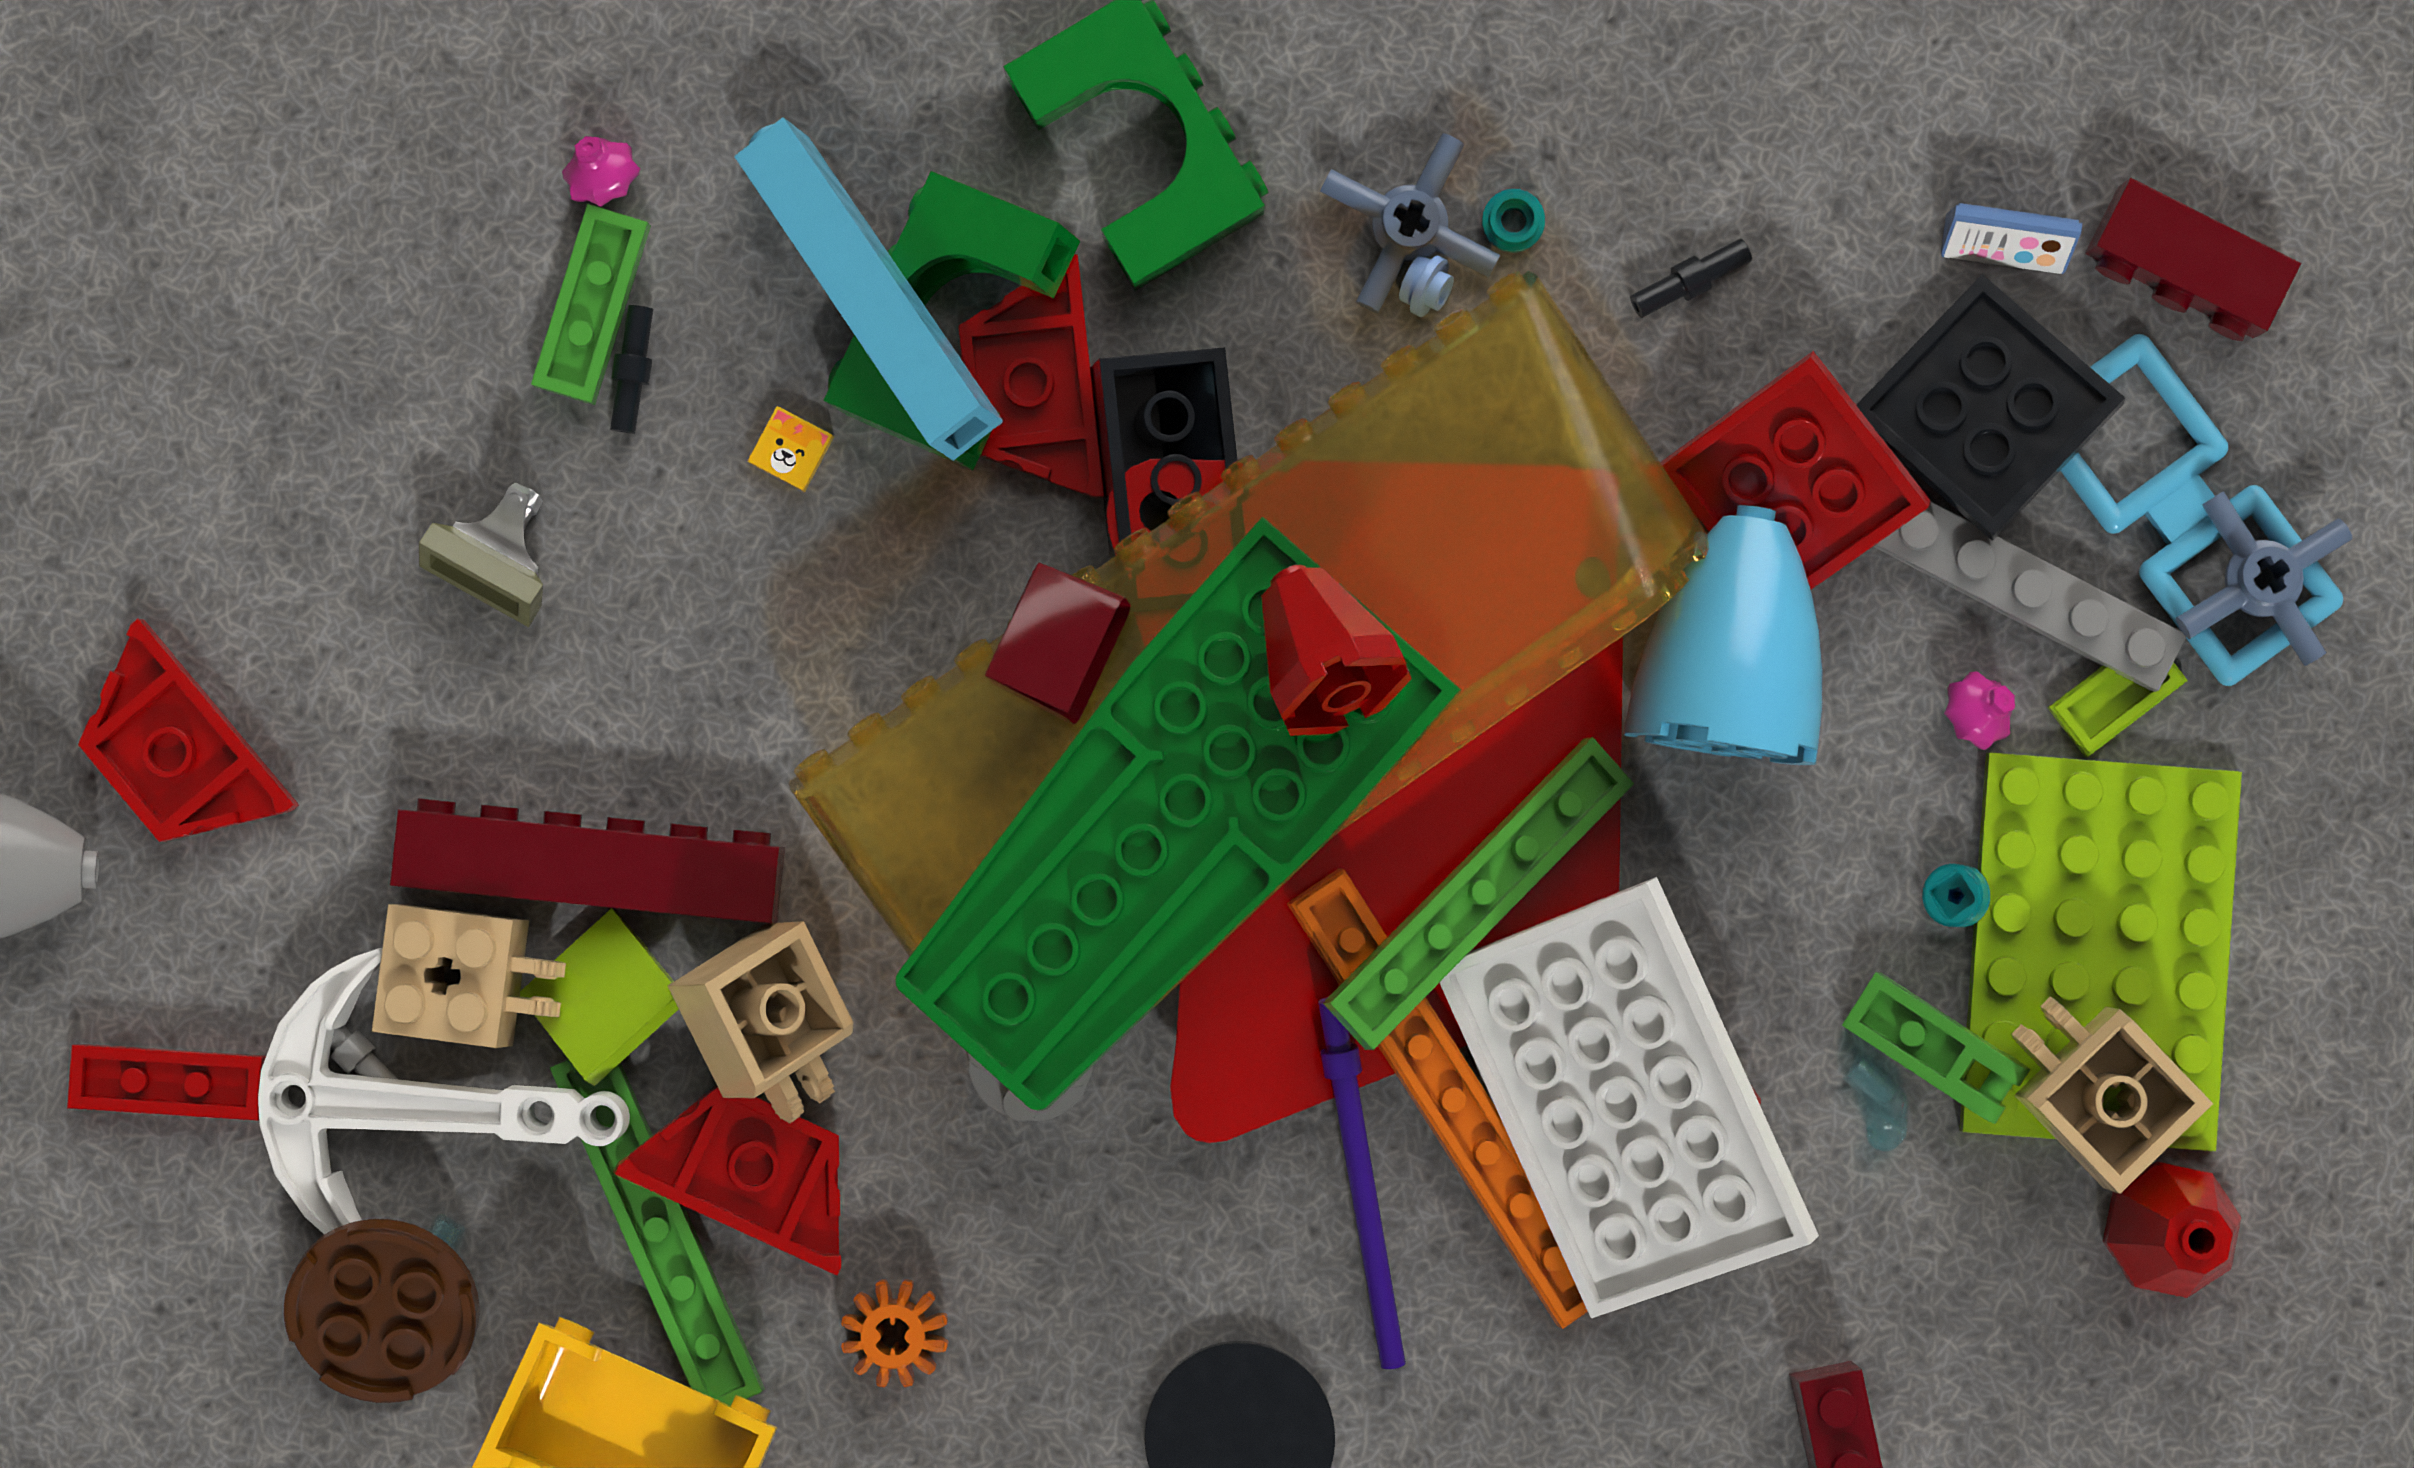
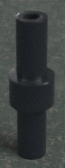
(1691, 278)
(631, 369)

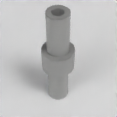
(355, 1054)

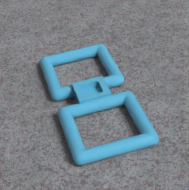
(2175, 509)

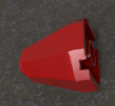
(1326, 653)
(2172, 1230)

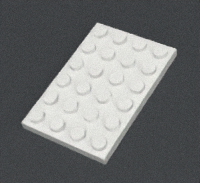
(1626, 1100)

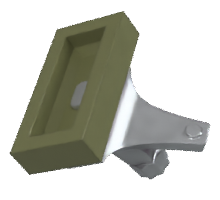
(490, 556)

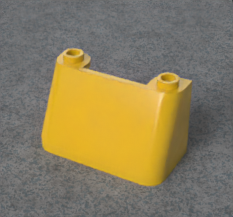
(602, 1411)

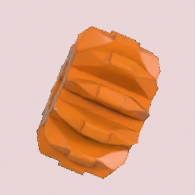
(873, 1330)

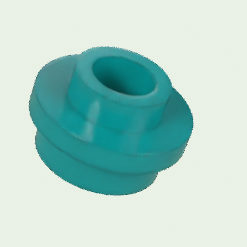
(1513, 200)

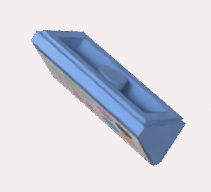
(2010, 238)

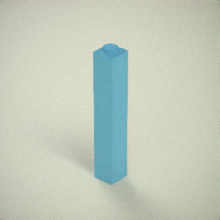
(868, 289)

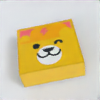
(790, 448)

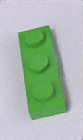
(591, 304)

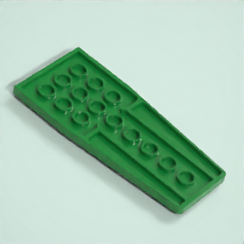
(1152, 837)

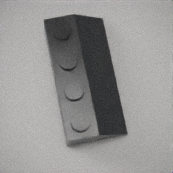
(1163, 410)

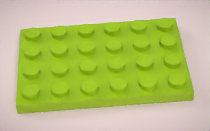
(2104, 896)

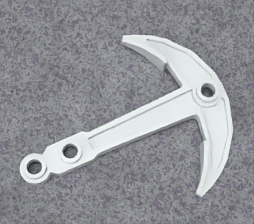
(345, 1101)

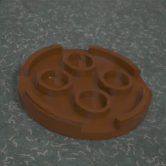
(382, 1310)

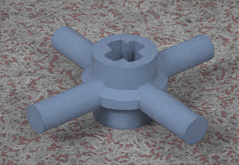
(1400, 248)
(2282, 592)

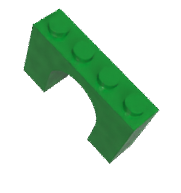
(1127, 50)
(951, 235)

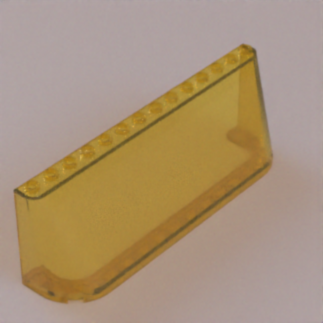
(1461, 495)

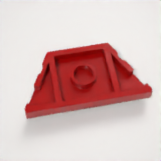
(1037, 374)
(174, 748)
(749, 1173)

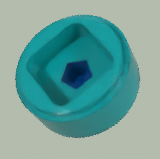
(1956, 895)

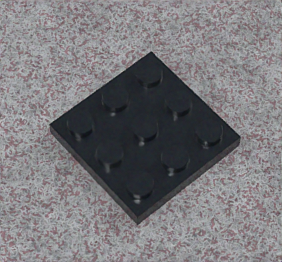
(1988, 407)

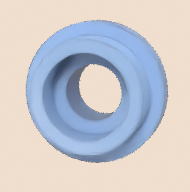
(1426, 285)

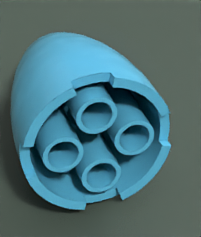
(1735, 651)

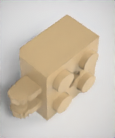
(491, 961)
(766, 1014)
(2069, 1090)

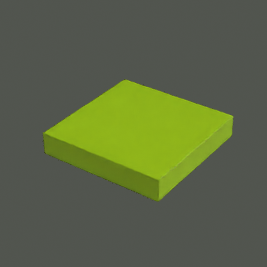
(608, 998)

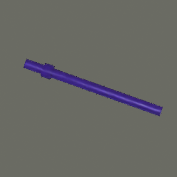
(1342, 1065)

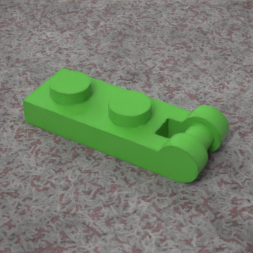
(1933, 1046)

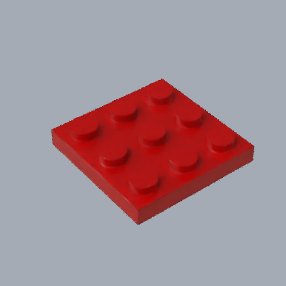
(1808, 458)

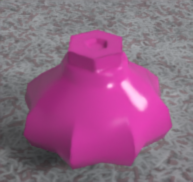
(600, 170)
(1980, 709)

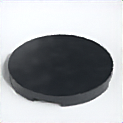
(1239, 1410)

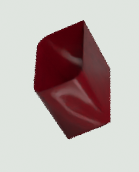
(1058, 642)

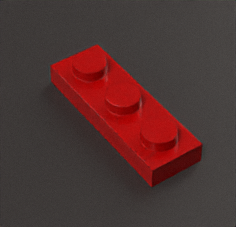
(164, 1081)

